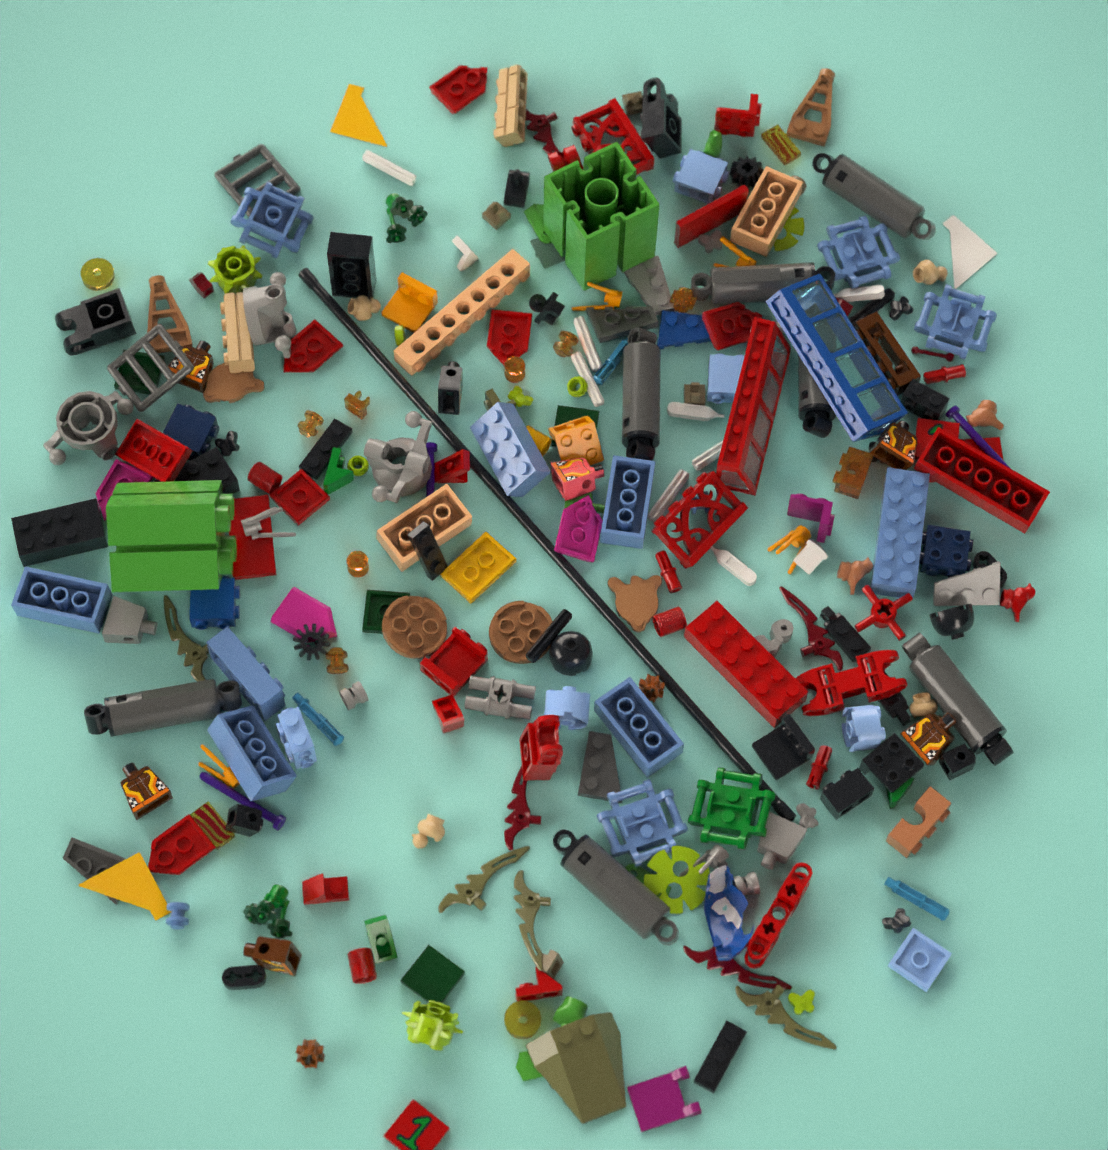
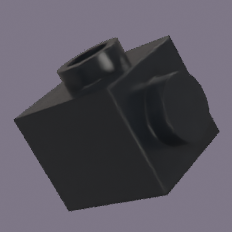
(957, 761)
(244, 820)

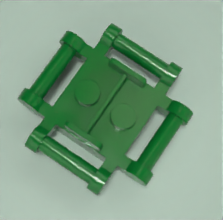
(731, 809)

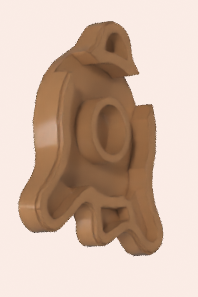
(230, 386)
(637, 600)

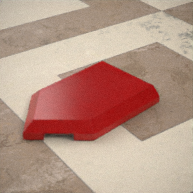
(460, 87)
(729, 324)
(509, 334)
(311, 348)
(179, 847)

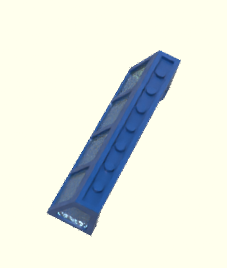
(836, 358)

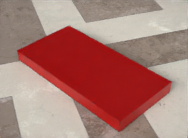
(710, 216)
(153, 452)
(254, 556)

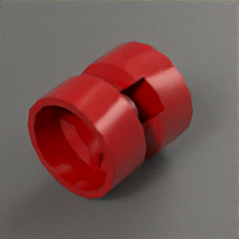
(561, 159)

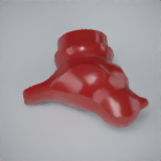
(1017, 599)

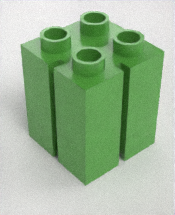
(600, 215)
(170, 535)

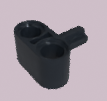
(516, 188)

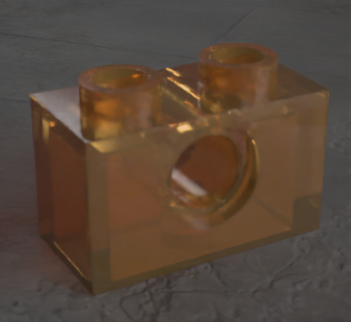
(848, 483)

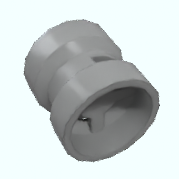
(353, 695)
(748, 884)

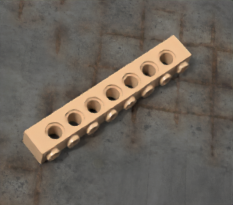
(495, 276)

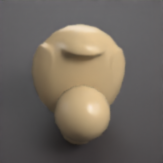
(928, 273)
(363, 307)
(923, 705)
(431, 827)

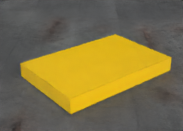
(478, 567)

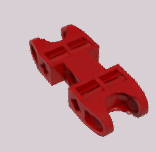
(851, 683)
(770, 927)

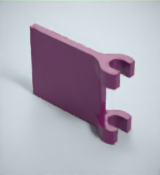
(661, 1101)

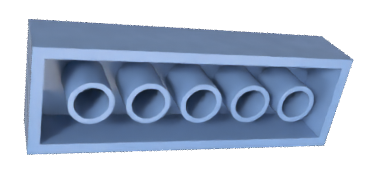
(899, 533)

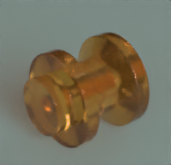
(567, 340)
(514, 369)
(308, 427)
(357, 564)
(336, 656)

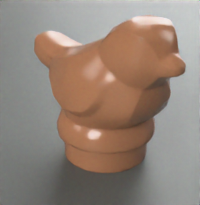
(985, 415)
(854, 572)

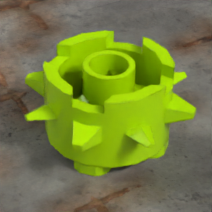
(235, 269)
(431, 1024)

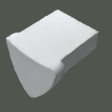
(469, 256)
(810, 556)

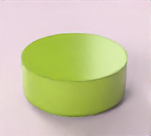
(399, 335)

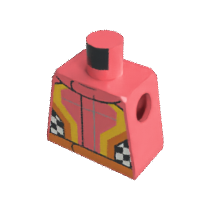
(575, 477)

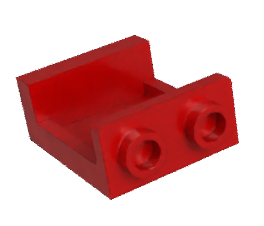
(455, 662)

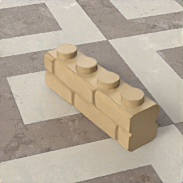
(511, 106)
(237, 339)

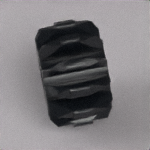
(746, 172)
(315, 635)

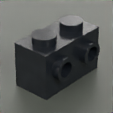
(924, 401)
(846, 793)

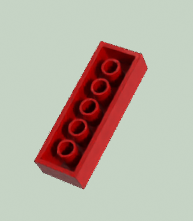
(981, 480)
(745, 664)

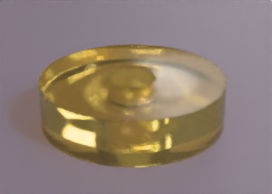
(99, 282)
(522, 1030)

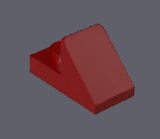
(453, 468)
(448, 713)
(325, 889)
(545, 988)

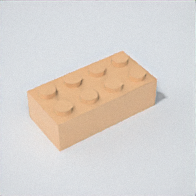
(766, 211)
(439, 510)

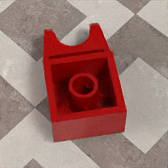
(540, 748)

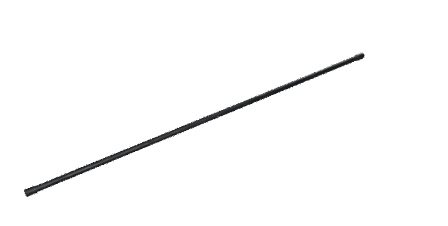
(312, 282)

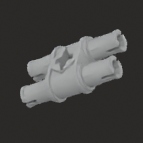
(505, 707)

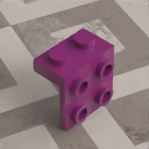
(813, 510)

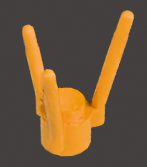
(743, 260)
(612, 298)
(795, 537)
(229, 779)

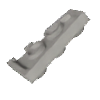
(651, 284)
(974, 587)

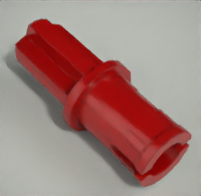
(944, 374)
(668, 572)
(819, 767)

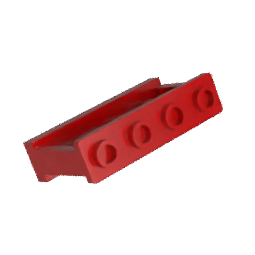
(618, 118)
(727, 516)

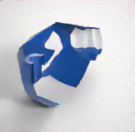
(728, 922)

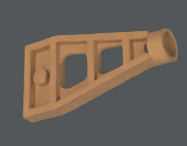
(809, 130)
(181, 333)

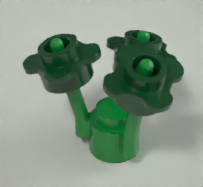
(400, 206)
(266, 911)

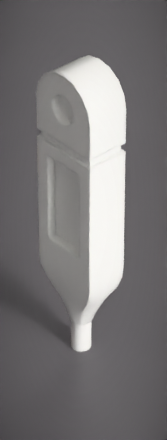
(861, 293)
(692, 411)
(735, 566)

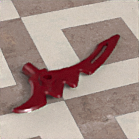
(542, 126)
(817, 643)
(520, 817)
(732, 967)

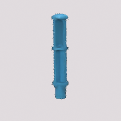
(611, 362)
(318, 719)
(917, 898)

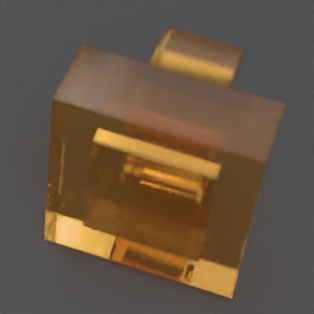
(355, 405)

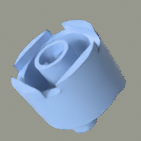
(570, 707)
(862, 727)

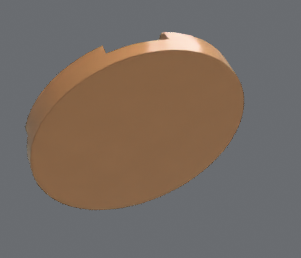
(414, 626)
(517, 629)

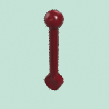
(949, 357)

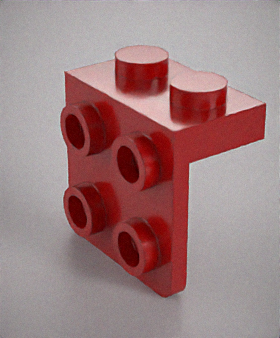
(739, 121)

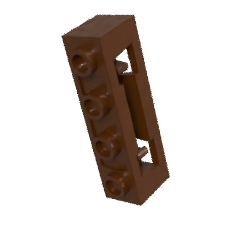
(870, 330)

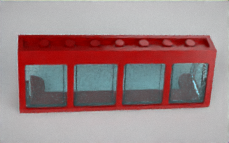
(754, 407)

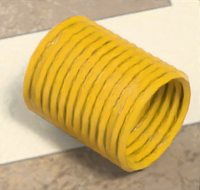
(540, 439)

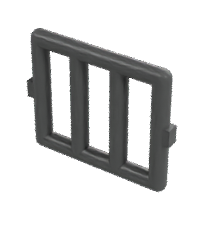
(239, 160)
(172, 379)

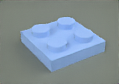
(919, 959)

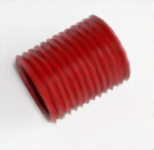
(264, 477)
(669, 621)
(362, 965)

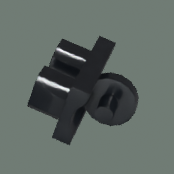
(549, 309)

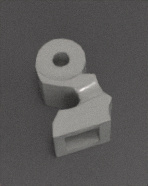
(780, 633)

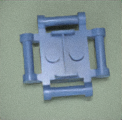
(272, 219)
(858, 252)
(955, 322)
(641, 823)

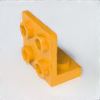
(410, 303)
(577, 440)

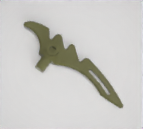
(194, 652)
(471, 892)
(530, 905)
(770, 1005)

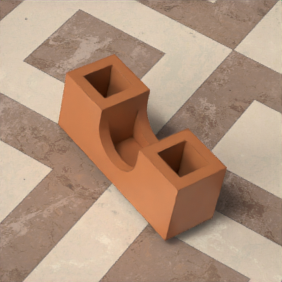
(908, 837)

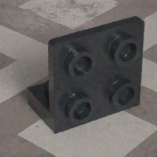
(784, 748)
(892, 763)

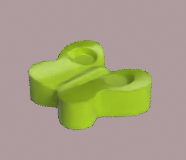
(519, 398)
(802, 1002)

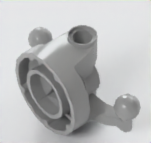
(266, 314)
(77, 413)
(396, 479)

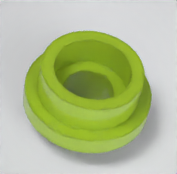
(573, 382)
(358, 460)

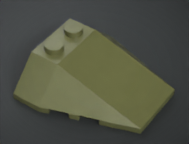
(583, 1065)

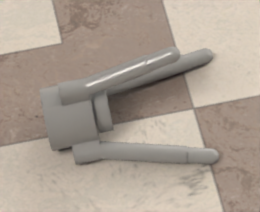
(252, 525)
(715, 858)

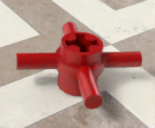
(883, 620)

